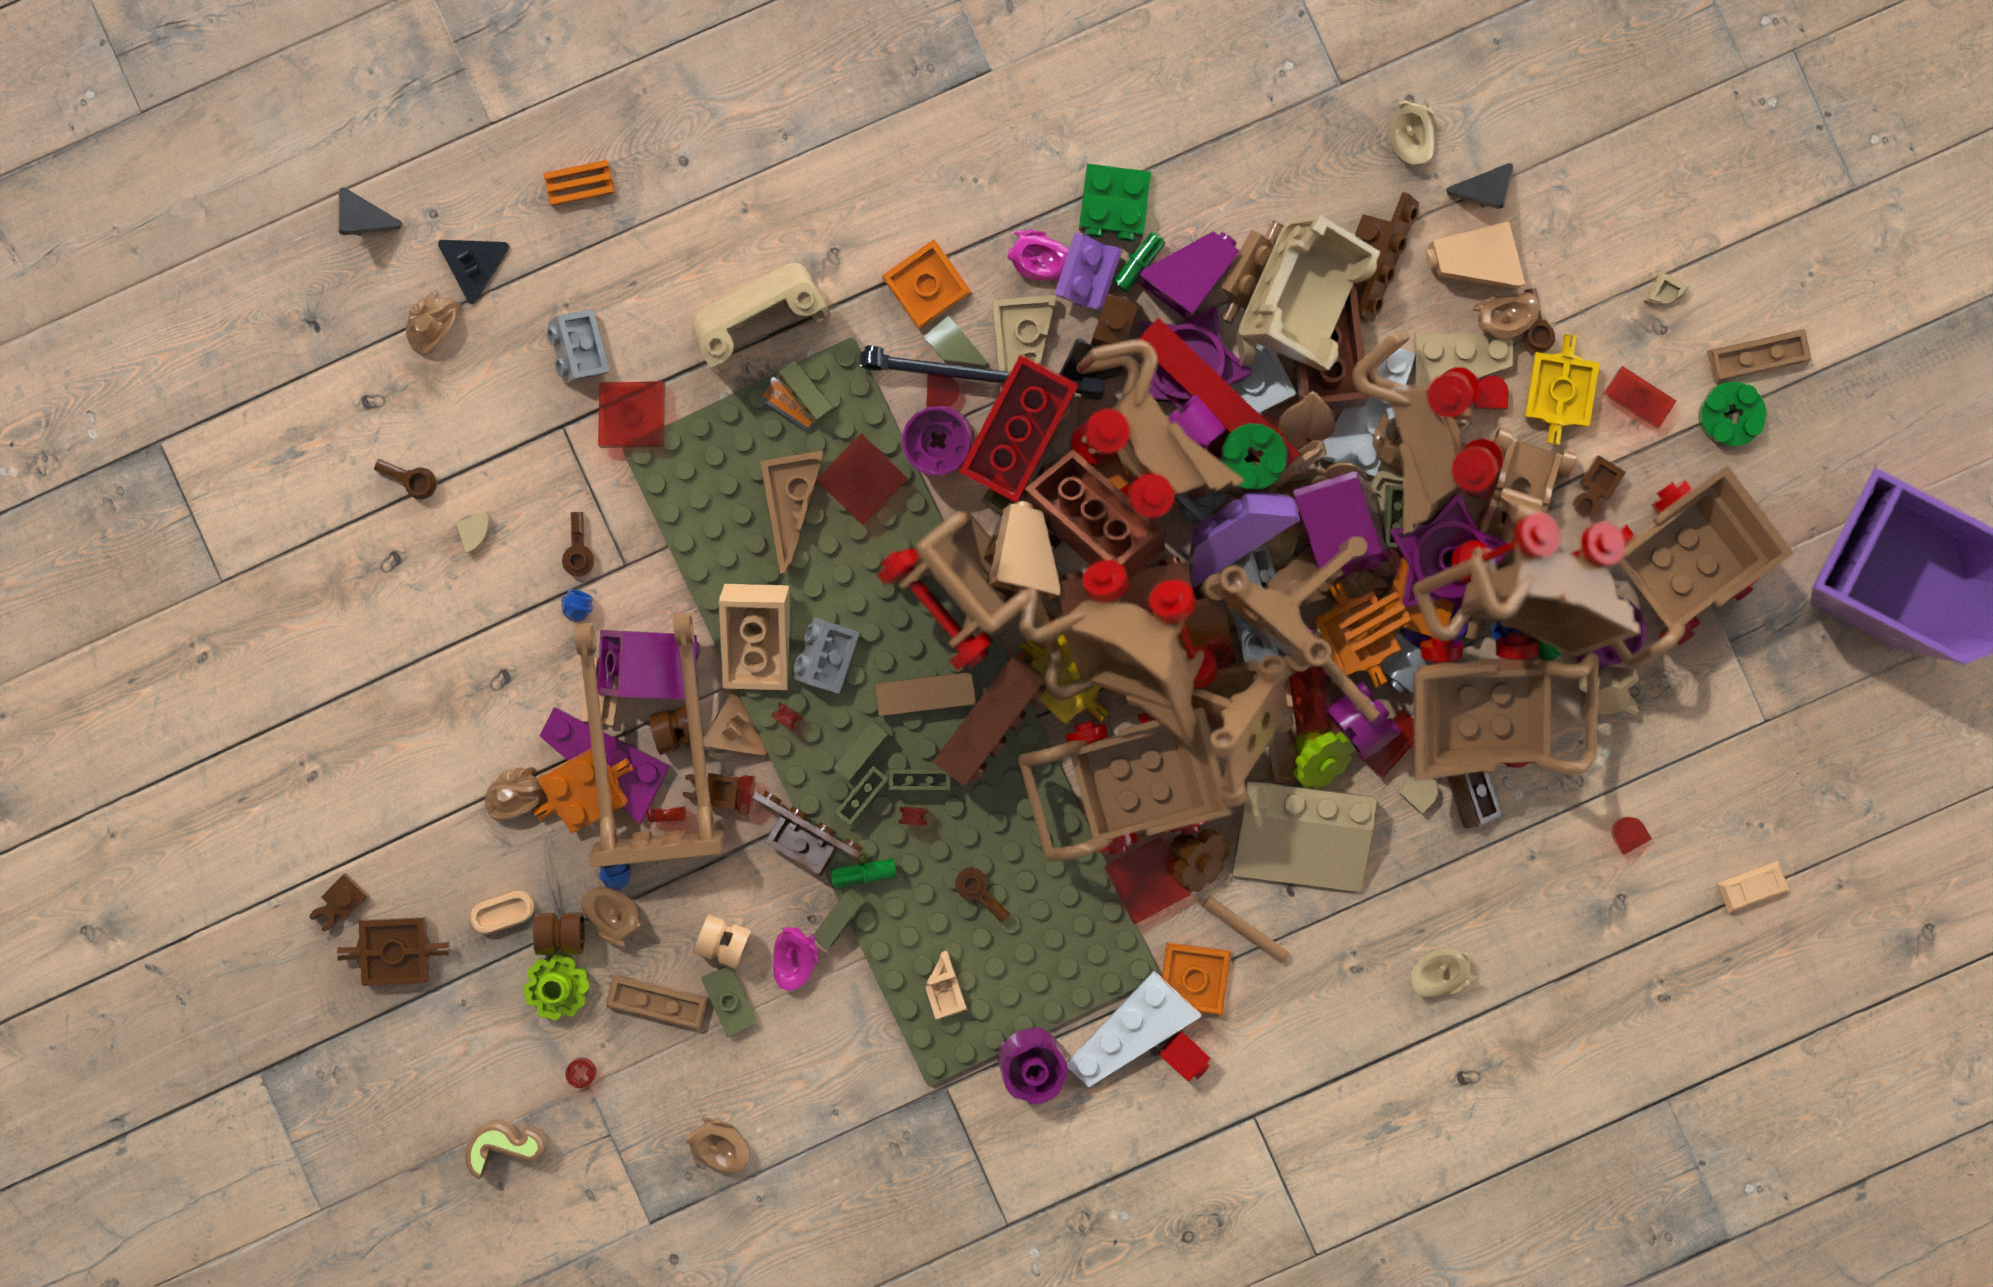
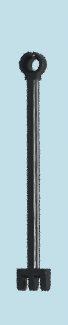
(874, 359)

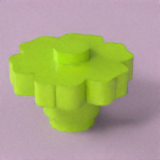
(1321, 758)
(556, 986)

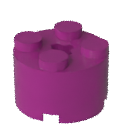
(1198, 422)
(1364, 735)
(1030, 1048)

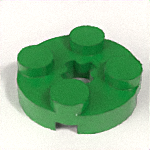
(1743, 398)
(1259, 437)

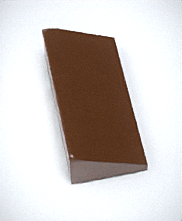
(1474, 798)

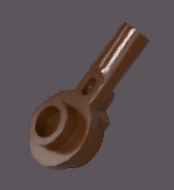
(1540, 335)
(419, 482)
(577, 559)
(972, 885)

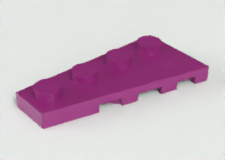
(572, 737)

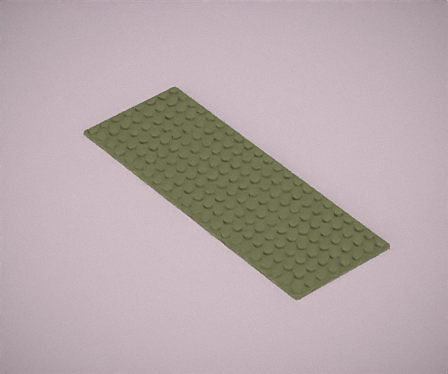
(1066, 926)

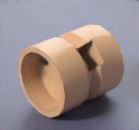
(711, 937)

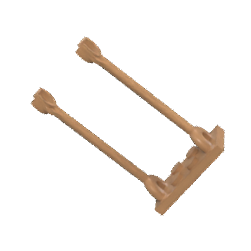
(643, 845)

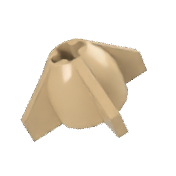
(1613, 690)

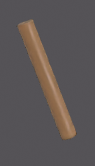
(1245, 929)

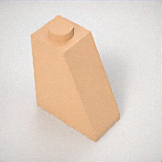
(1478, 257)
(1024, 553)

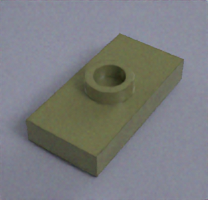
(729, 1000)

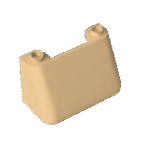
(784, 285)
(1306, 290)

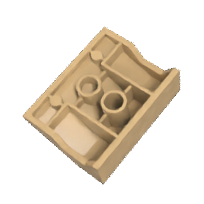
(1304, 836)

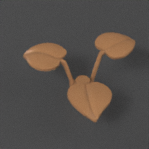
(1300, 425)

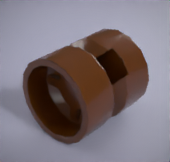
(665, 730)
(561, 933)

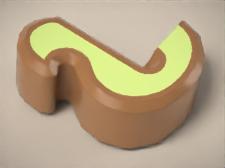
(506, 1139)

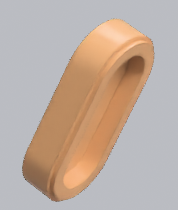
(502, 912)

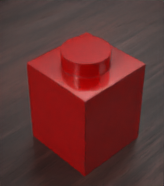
(1185, 1056)

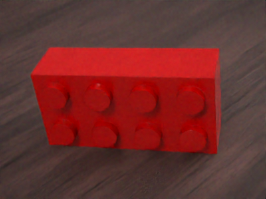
(1019, 428)

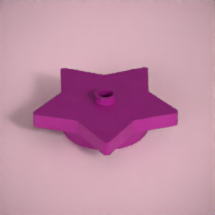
(1205, 339)
(1428, 543)

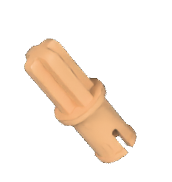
(1309, 455)

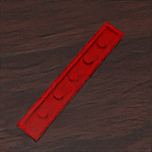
(1204, 382)

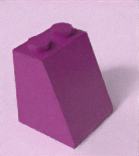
(1190, 273)
(1339, 511)
(644, 662)

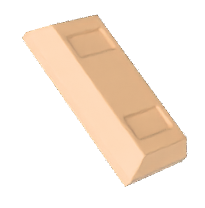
(1753, 887)

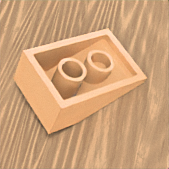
(755, 636)

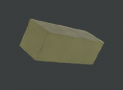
(804, 391)
(1393, 511)
(860, 750)
(919, 779)
(861, 795)
(839, 918)

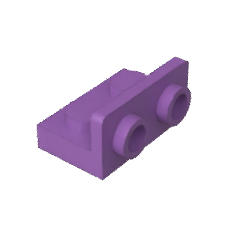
(1087, 272)

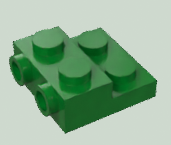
(1114, 202)

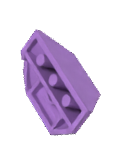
(1238, 530)

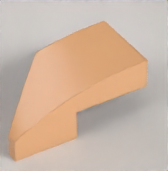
(944, 989)

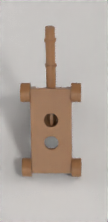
(1540, 470)
(1280, 619)
(1247, 723)

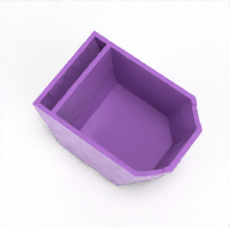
(1912, 573)

